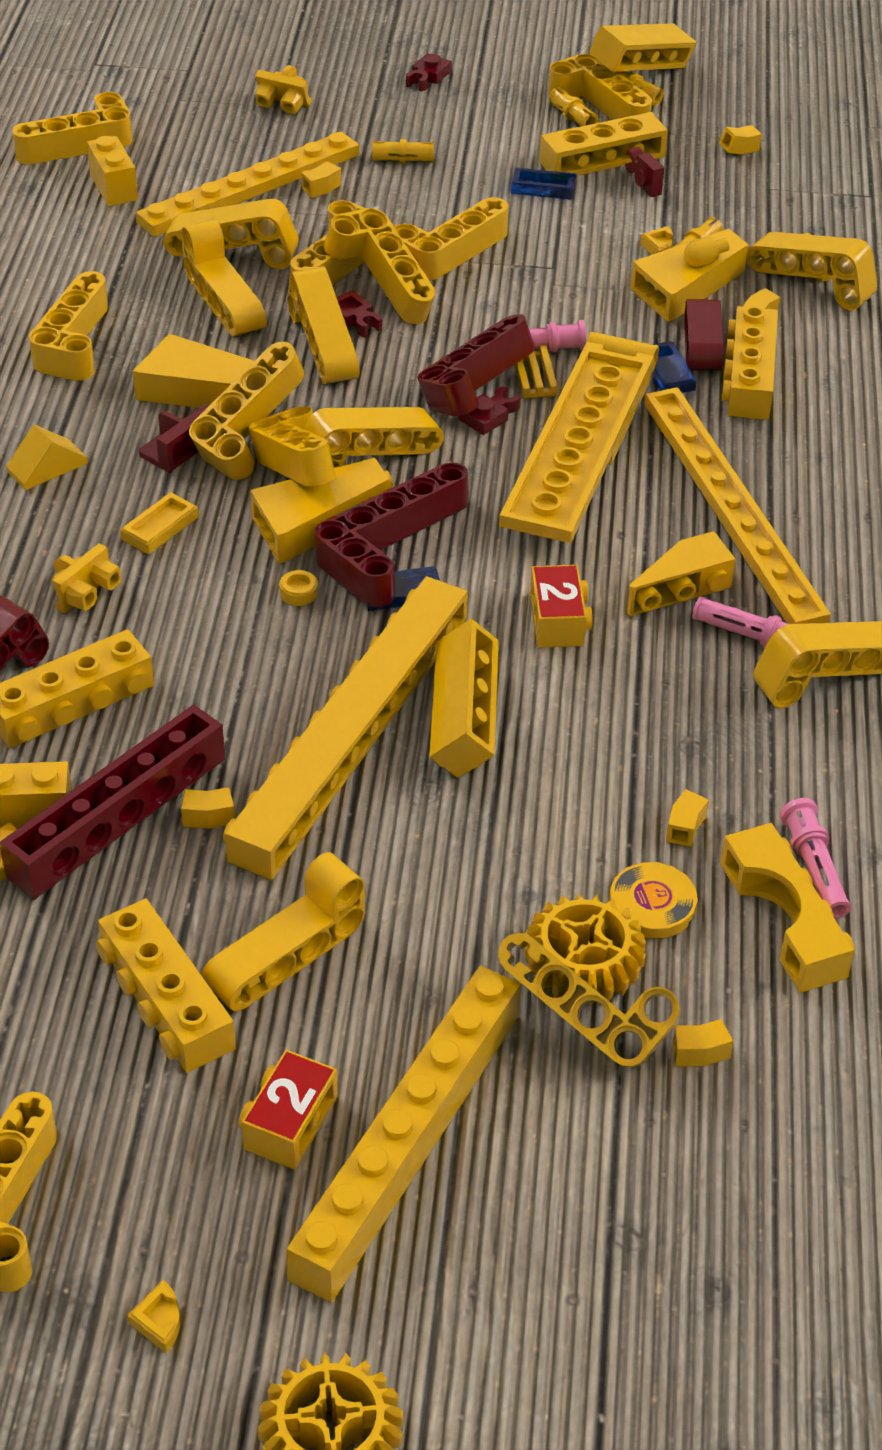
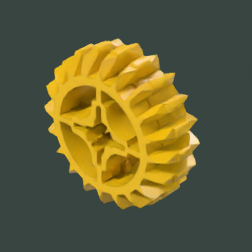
(592, 941)
(370, 1416)

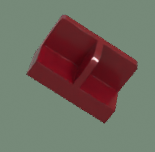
(173, 443)

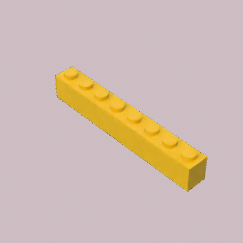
(402, 1135)

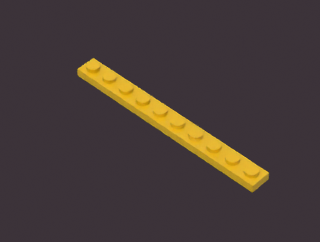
(736, 509)

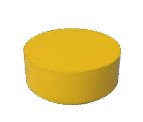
(298, 587)

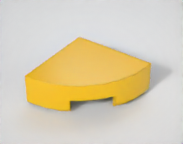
(657, 240)
(157, 1317)

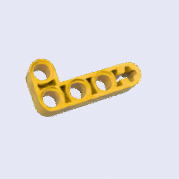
(601, 87)
(68, 134)
(275, 238)
(457, 238)
(375, 239)
(316, 256)
(841, 259)
(218, 280)
(316, 306)
(61, 337)
(251, 397)
(375, 431)
(290, 450)
(816, 650)
(291, 938)
(582, 993)
(27, 1139)

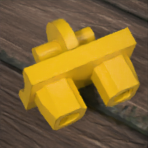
(283, 87)
(79, 578)

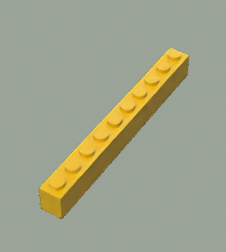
(343, 730)

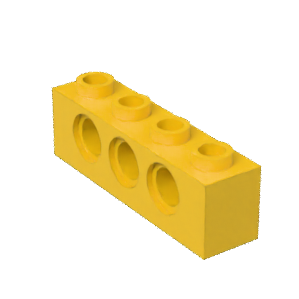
(602, 144)

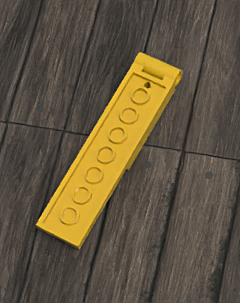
(580, 437)

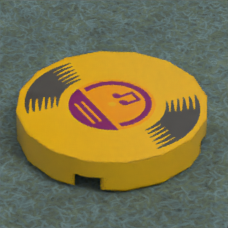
(657, 897)

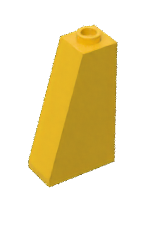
(668, 280)
(186, 373)
(290, 511)

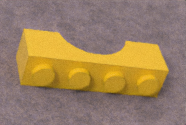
(763, 866)

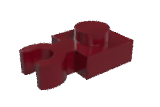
(428, 69)
(646, 170)
(359, 313)
(491, 411)

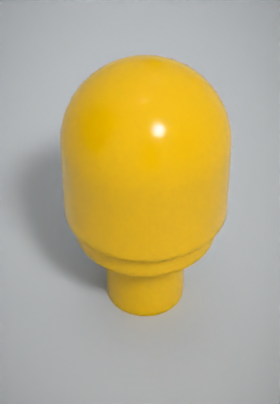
(704, 251)

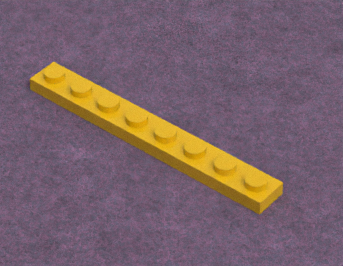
(248, 182)

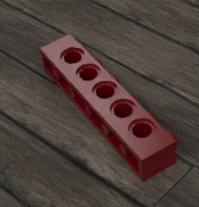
(112, 801)

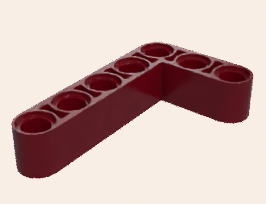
(352, 540)

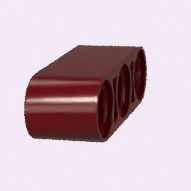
(703, 334)

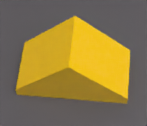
(43, 457)

